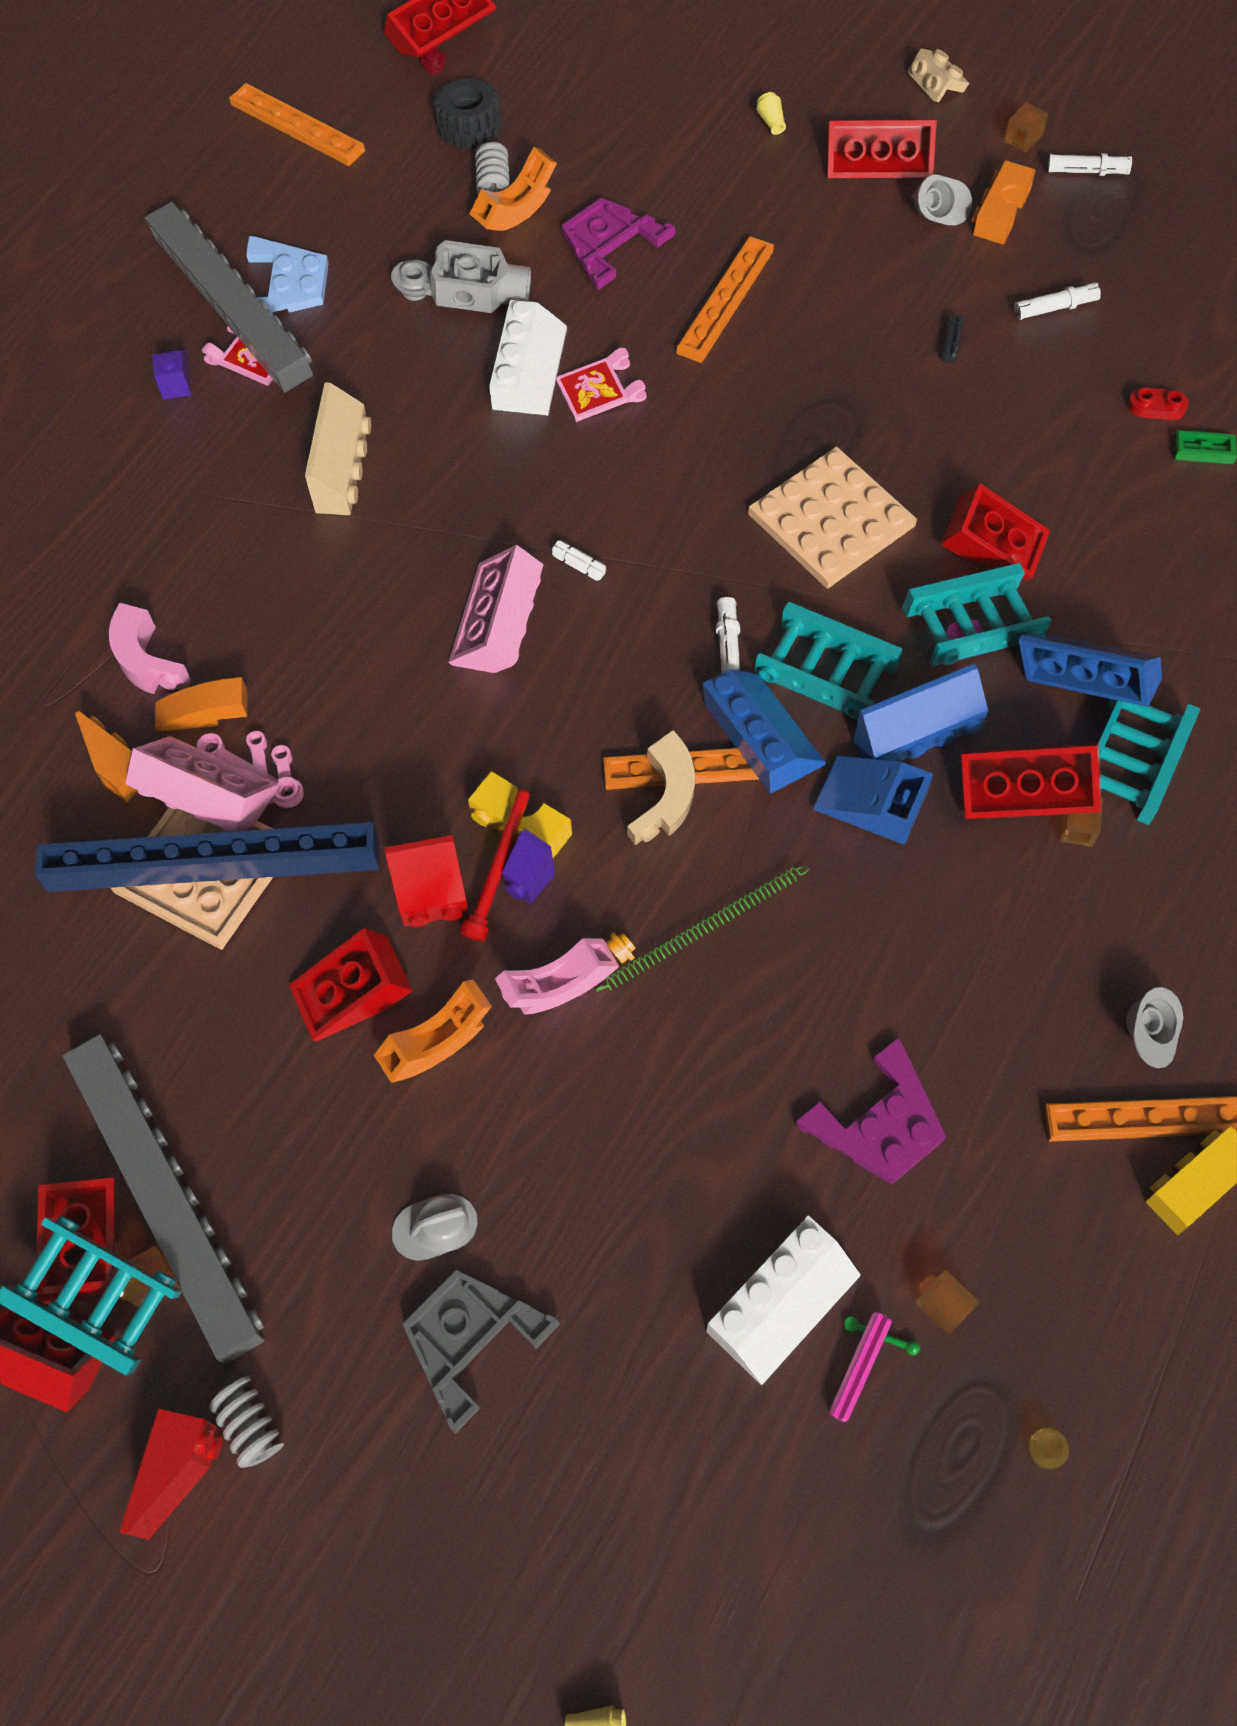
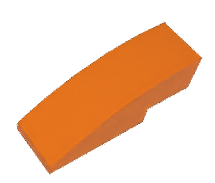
(202, 705)

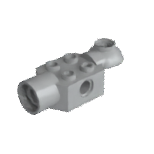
(464, 278)

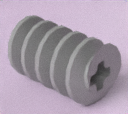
(492, 167)
(243, 1424)

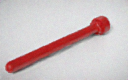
(476, 925)

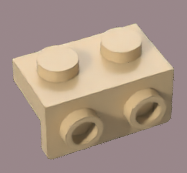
(936, 74)

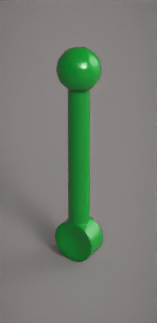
(912, 1347)

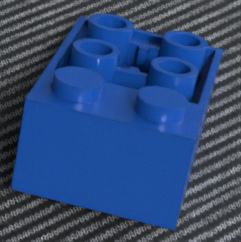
(875, 795)

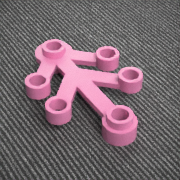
(259, 766)

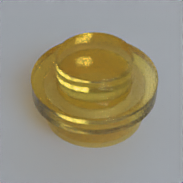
(1048, 1448)

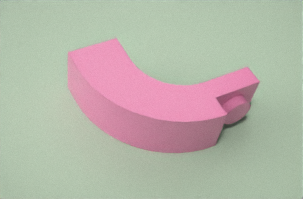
(128, 639)
(559, 981)

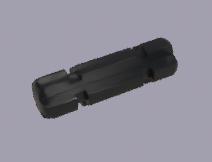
(952, 338)

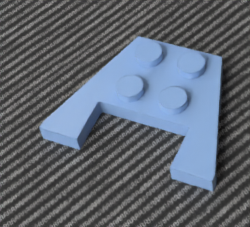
(296, 275)

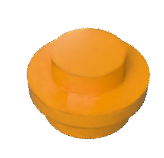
(621, 947)

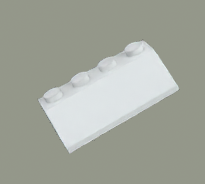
(527, 359)
(783, 1300)

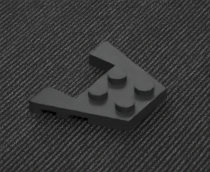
(457, 1326)

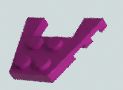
(603, 229)
(892, 1132)

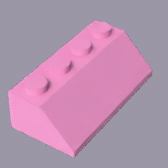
(497, 611)
(200, 784)

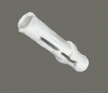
(1090, 164)
(1064, 299)
(728, 631)

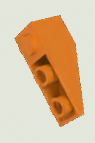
(108, 756)

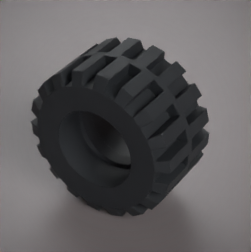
(467, 112)

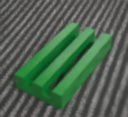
(1205, 450)

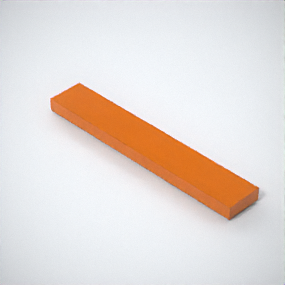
(297, 124)
(725, 299)
(709, 767)
(1140, 1118)

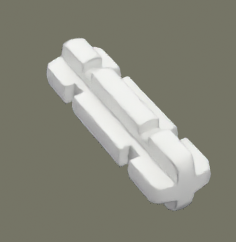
(579, 560)

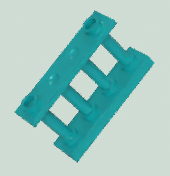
(975, 588)
(832, 635)
(1168, 749)
(88, 1333)

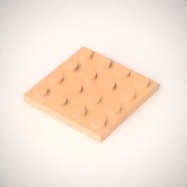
(832, 517)
(201, 908)

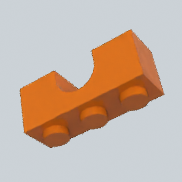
(1000, 203)

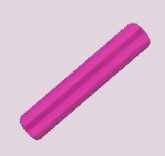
(860, 1367)

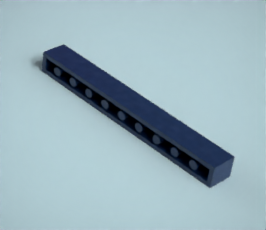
(207, 857)

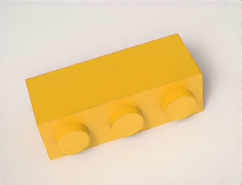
(1198, 1183)

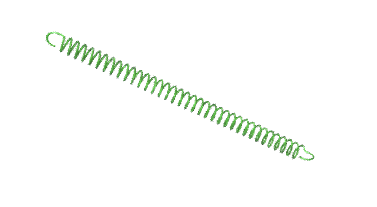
(778, 886)

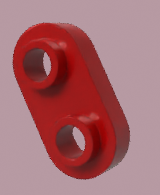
(1158, 403)

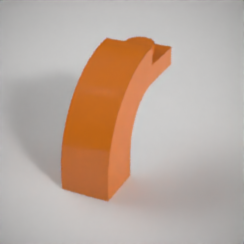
(518, 201)
(436, 1039)

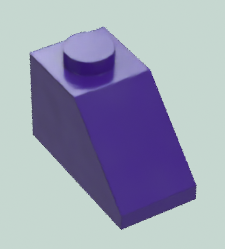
(172, 373)
(528, 867)

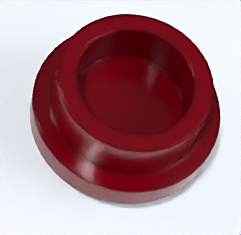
(433, 61)

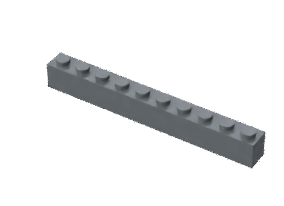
(229, 297)
(165, 1201)

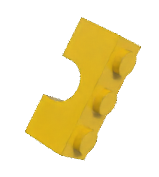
(492, 806)

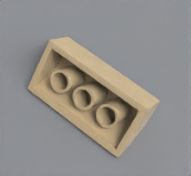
(337, 452)

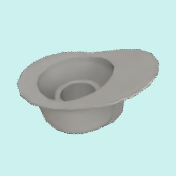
(943, 200)
(1156, 1026)
(434, 1227)

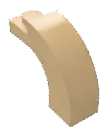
(677, 770)

